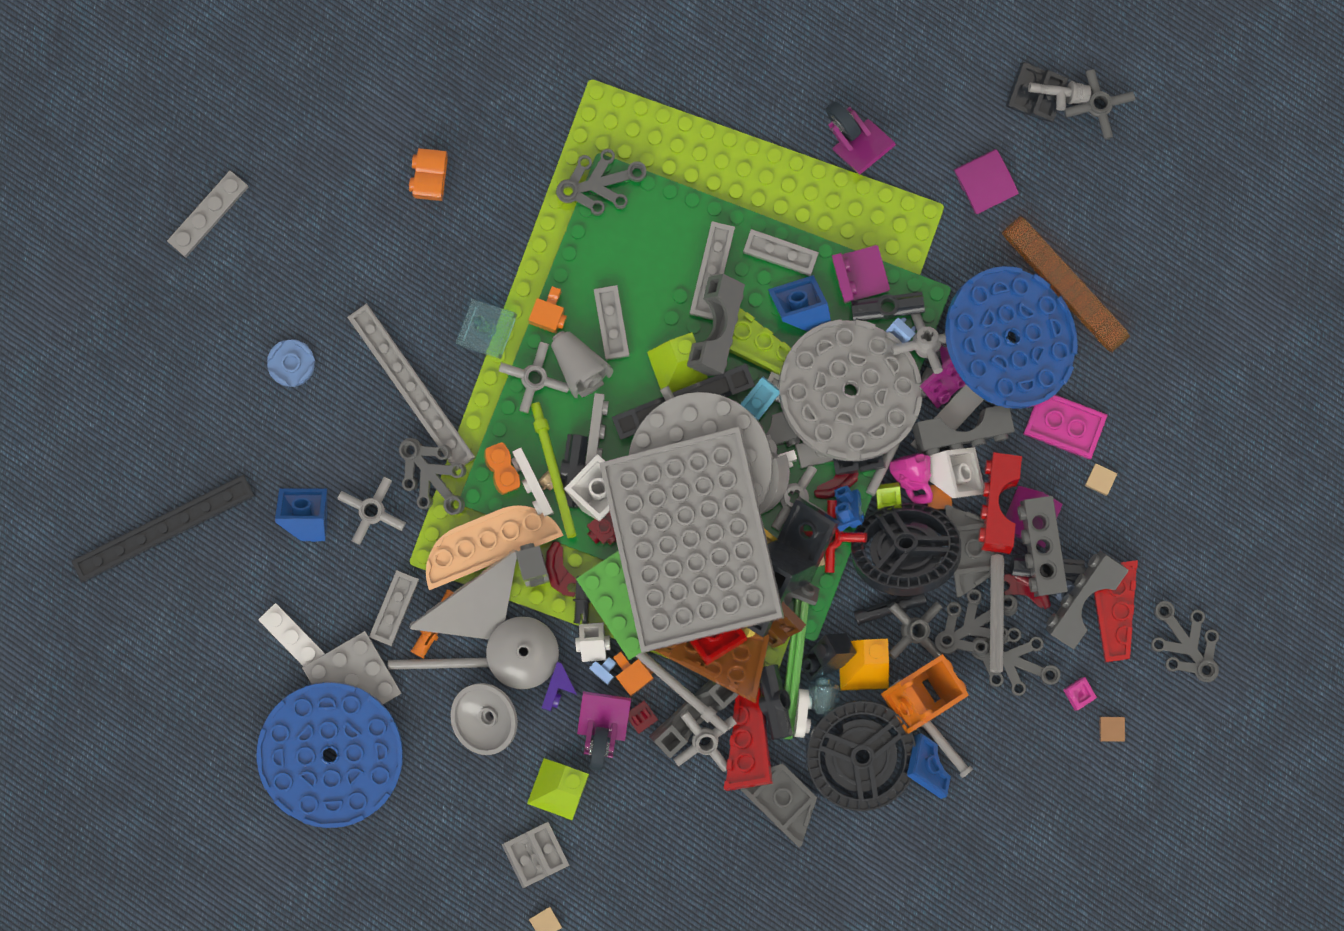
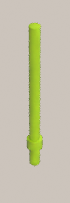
(541, 427)

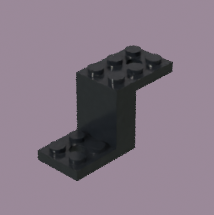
(797, 555)

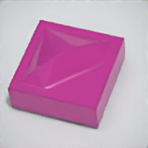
(1079, 693)

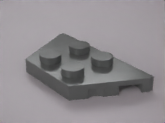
(974, 562)
(785, 802)

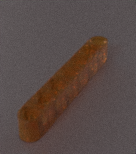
(1065, 284)

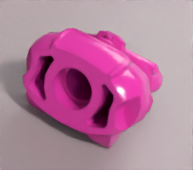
(913, 475)

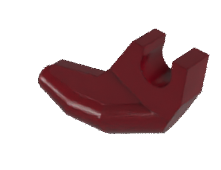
(827, 489)
(557, 573)
(1020, 586)

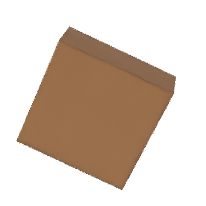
(1112, 729)

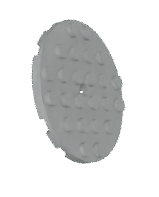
(705, 414)
(844, 424)

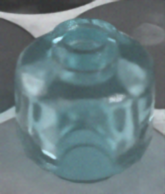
(823, 695)

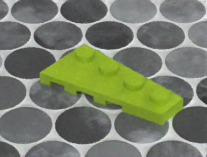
(758, 344)

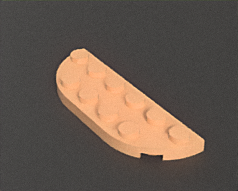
(486, 542)

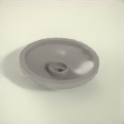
(513, 668)
(473, 721)

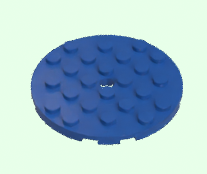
(990, 364)
(323, 790)

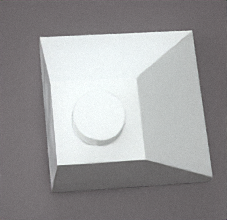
(957, 472)

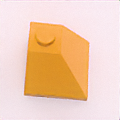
(867, 667)

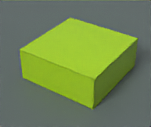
(888, 495)

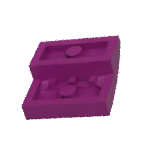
(986, 181)

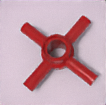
(839, 538)

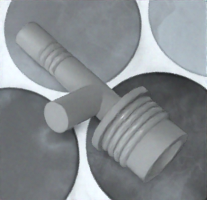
(1074, 93)

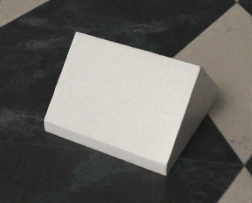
(589, 491)

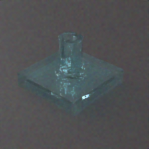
(486, 329)

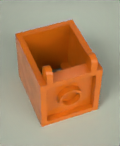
(913, 701)

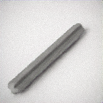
(996, 613)

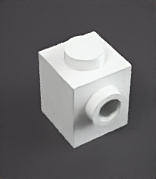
(592, 642)

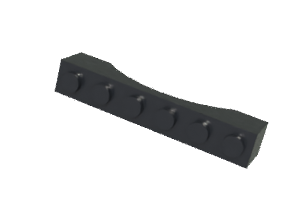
(725, 384)

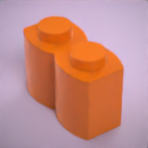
(429, 174)
(504, 474)

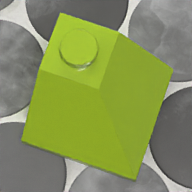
(671, 361)
(558, 789)

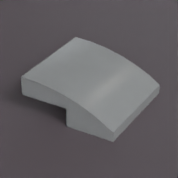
(535, 855)

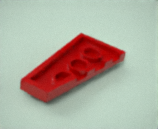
(1115, 616)
(749, 748)

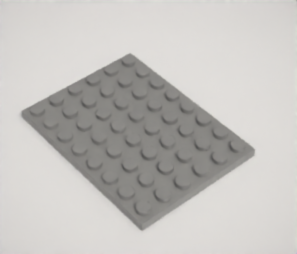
(691, 540)

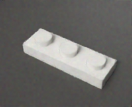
(530, 483)
(290, 635)

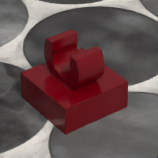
(641, 717)

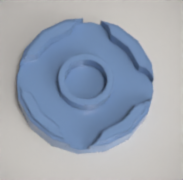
(291, 363)

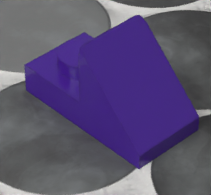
(558, 681)

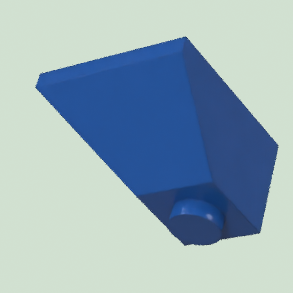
(801, 303)
(303, 513)

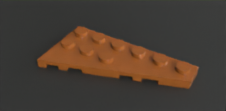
(736, 670)

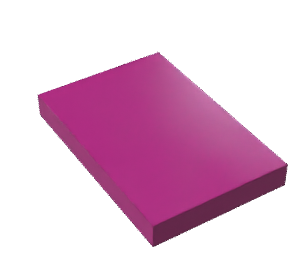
(1066, 426)

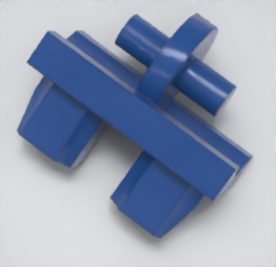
(848, 508)

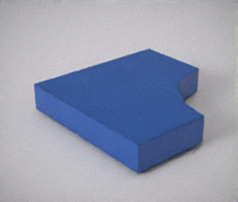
(926, 767)

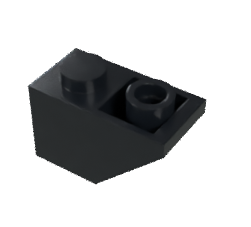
(827, 656)

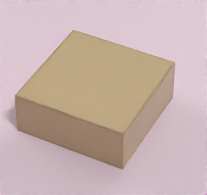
(1101, 479)
(545, 921)

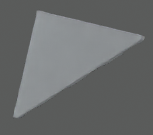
(476, 606)

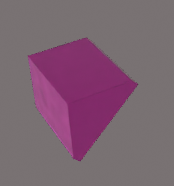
(1021, 494)

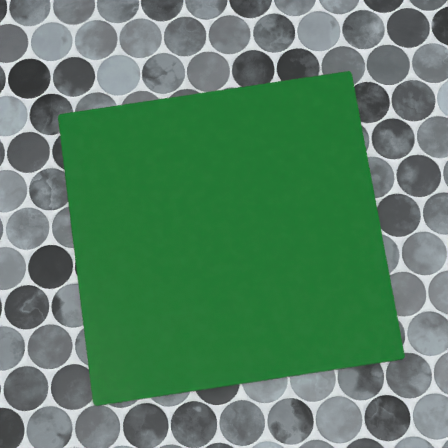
(655, 261)

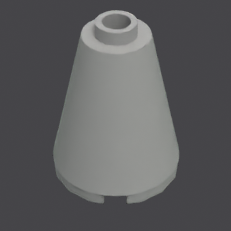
(579, 364)

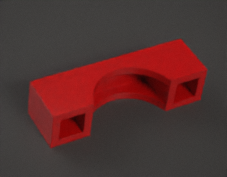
(998, 531)

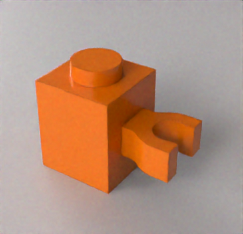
(547, 313)
(634, 675)

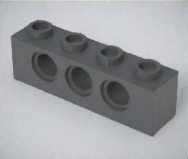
(1044, 509)

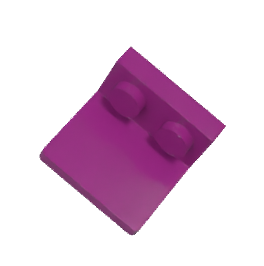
(860, 273)

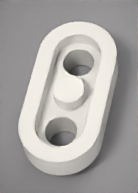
(802, 724)

